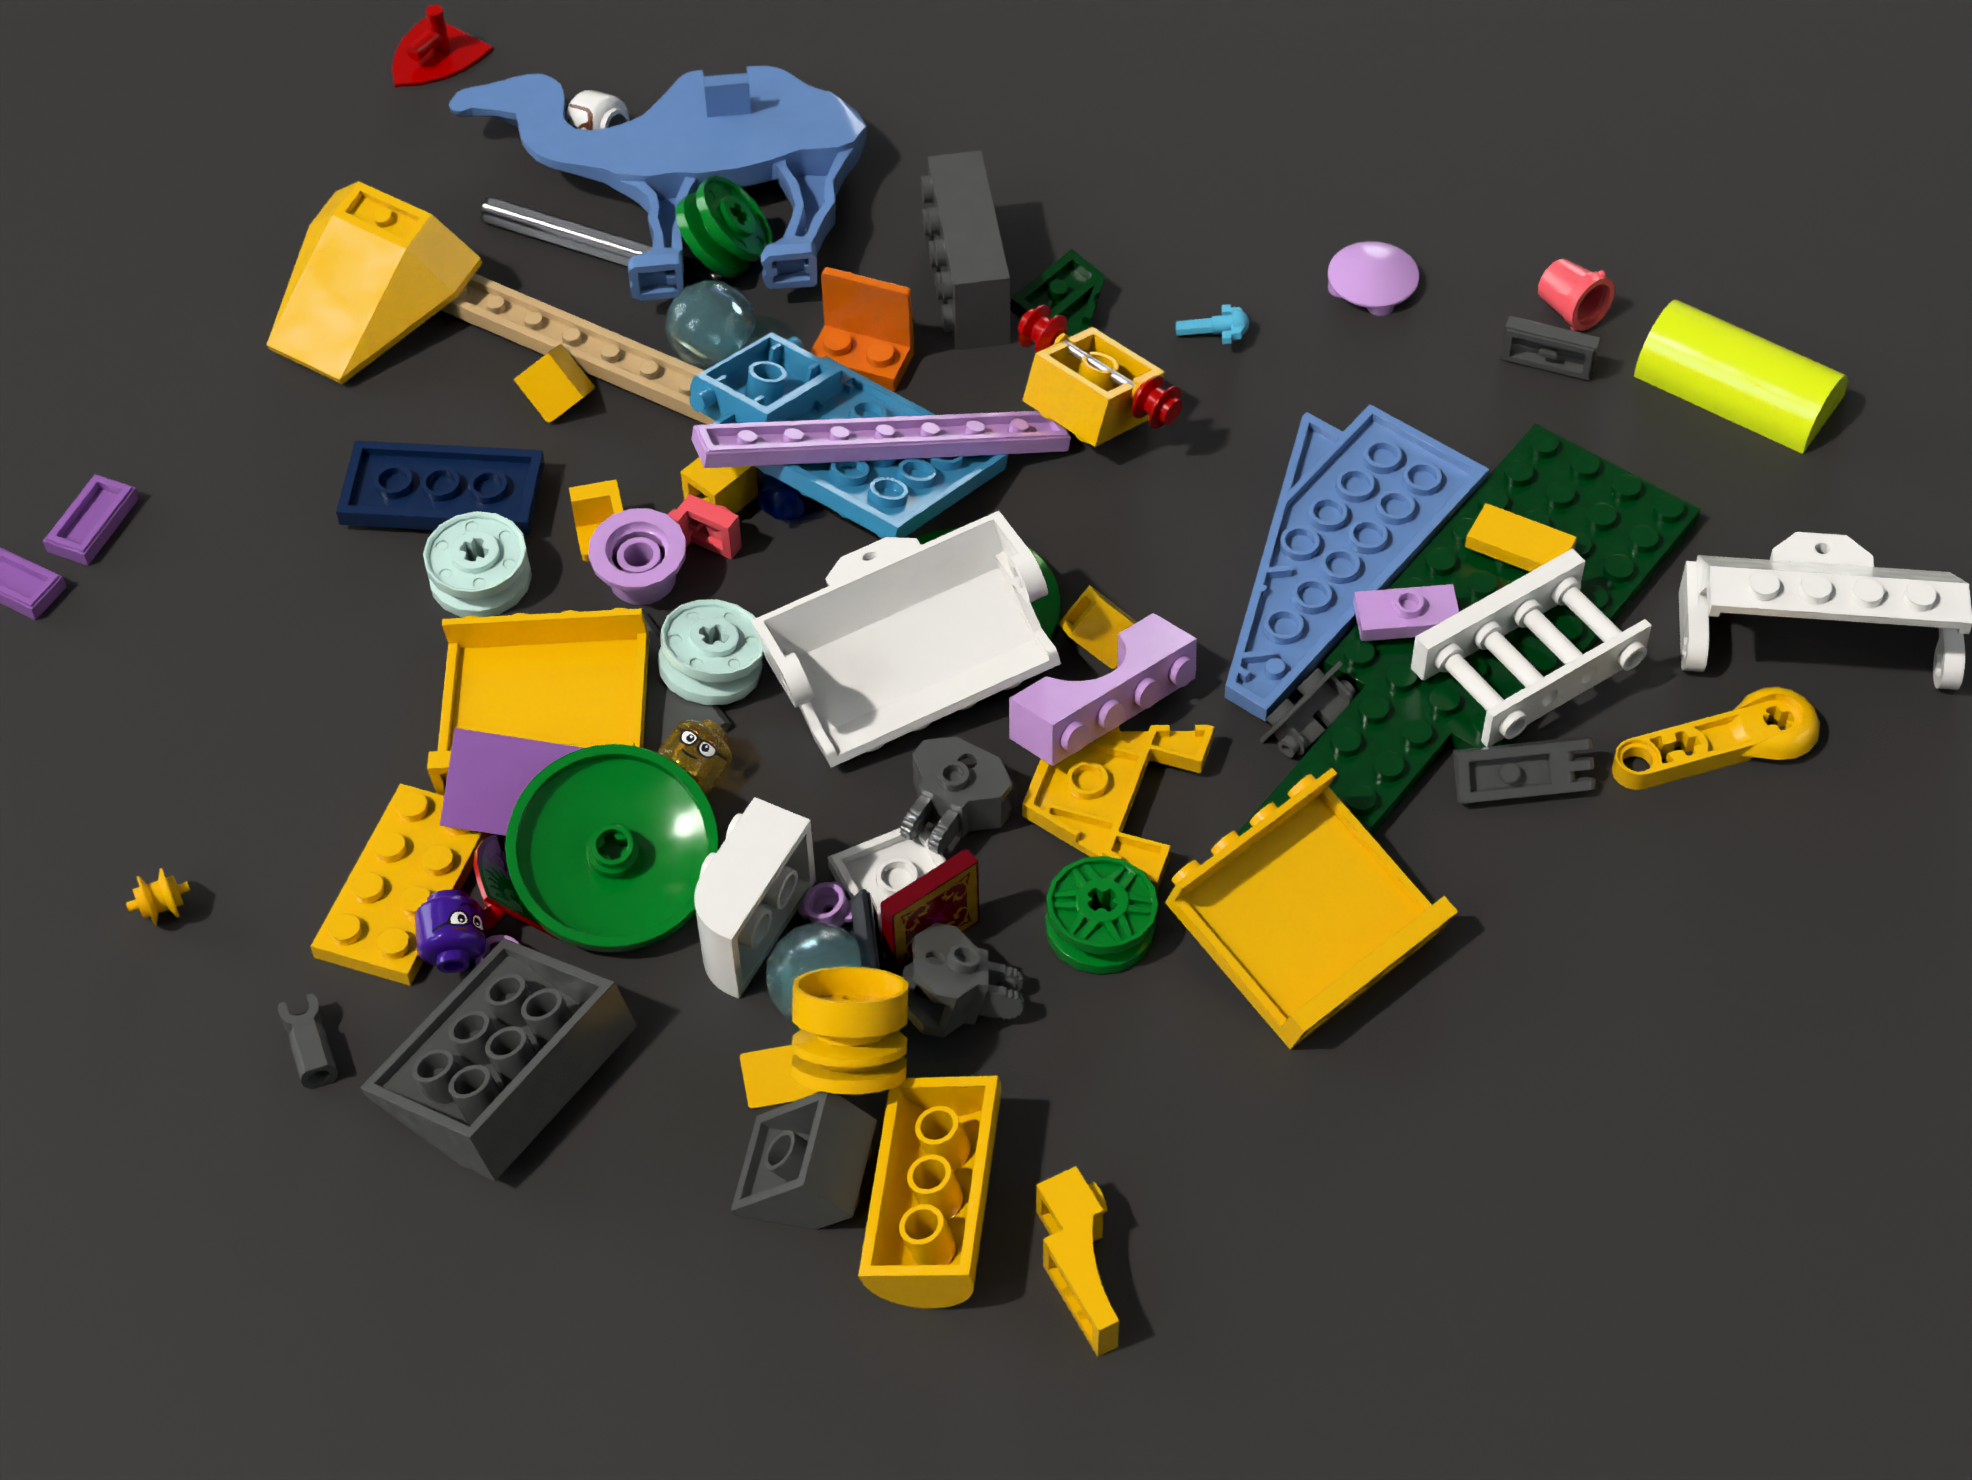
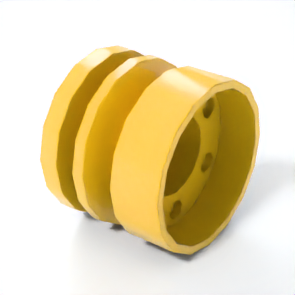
(849, 1030)

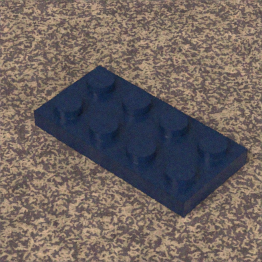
(433, 483)

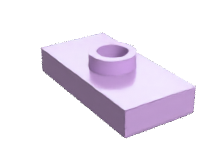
(1402, 611)

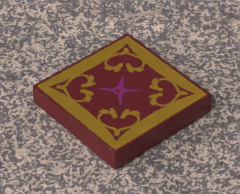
(941, 896)

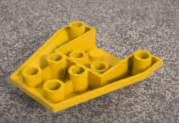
(366, 281)

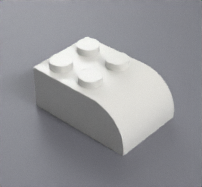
(751, 891)

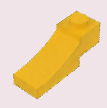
(1074, 1220)

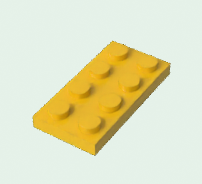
(398, 870)

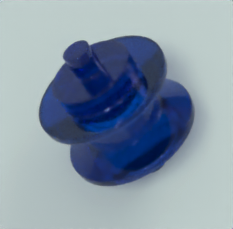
(780, 499)

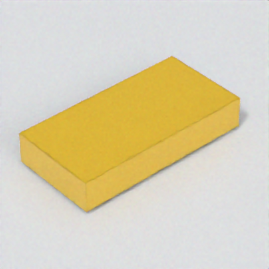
(1516, 539)

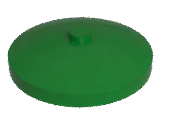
(610, 847)

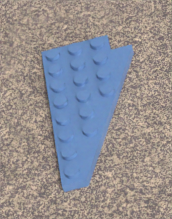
(1344, 523)

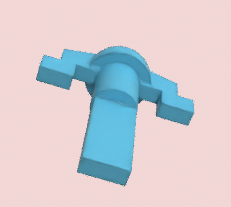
(1231, 324)

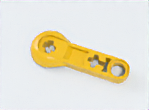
(1723, 739)

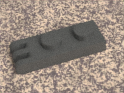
(1522, 770)

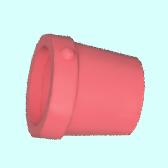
(1576, 293)

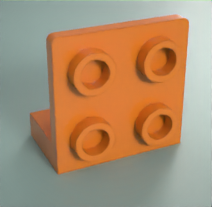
(866, 326)

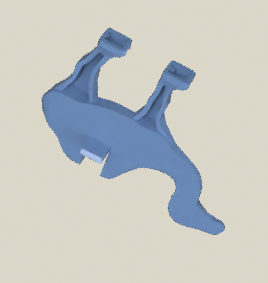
(704, 126)

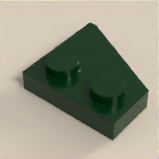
(1068, 288)

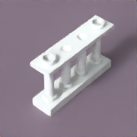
(1523, 606)

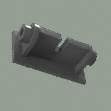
(1295, 723)

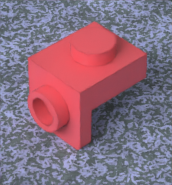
(709, 526)

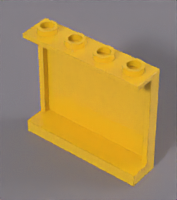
(544, 679)
(1304, 909)

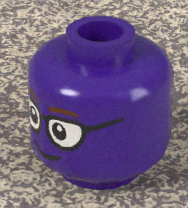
(450, 930)

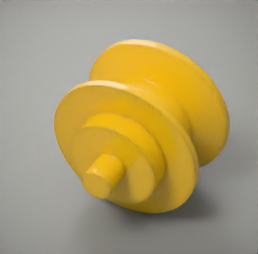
(158, 896)

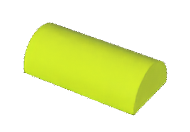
(1739, 375)

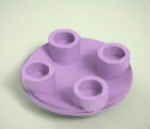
(1373, 276)

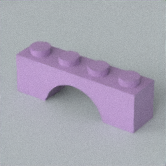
(1064, 715)

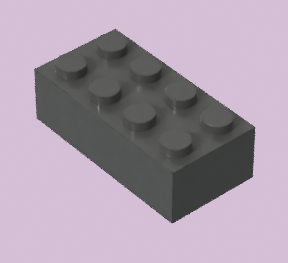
(966, 250)

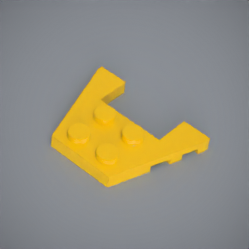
(1093, 791)

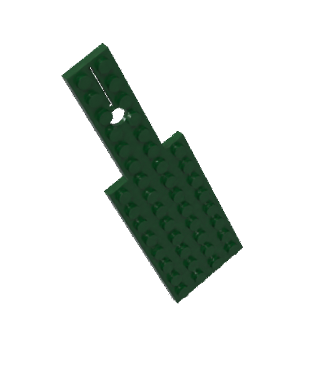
(1405, 723)

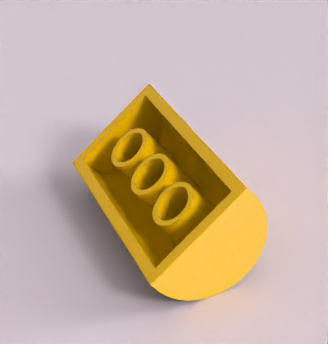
(931, 1190)

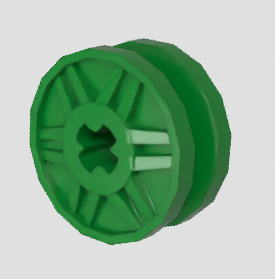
(723, 226)
(1101, 915)

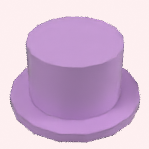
(638, 554)

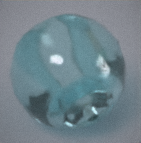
(709, 323)
(804, 951)

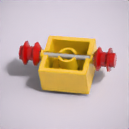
(1092, 381)

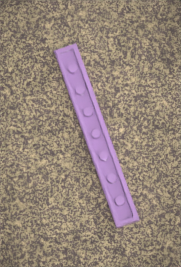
(877, 438)

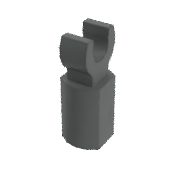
(309, 1044)

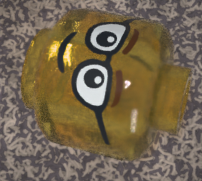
(699, 750)

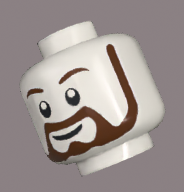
(596, 111)

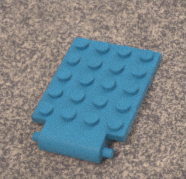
(786, 383)

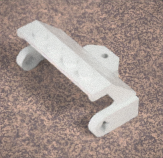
(1825, 587)
(909, 635)

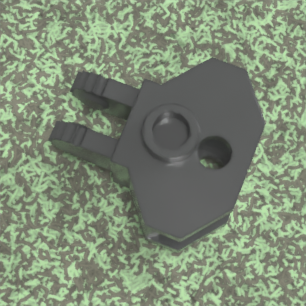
(953, 794)
(957, 982)

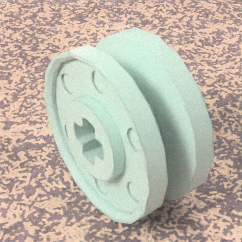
(477, 564)
(710, 652)

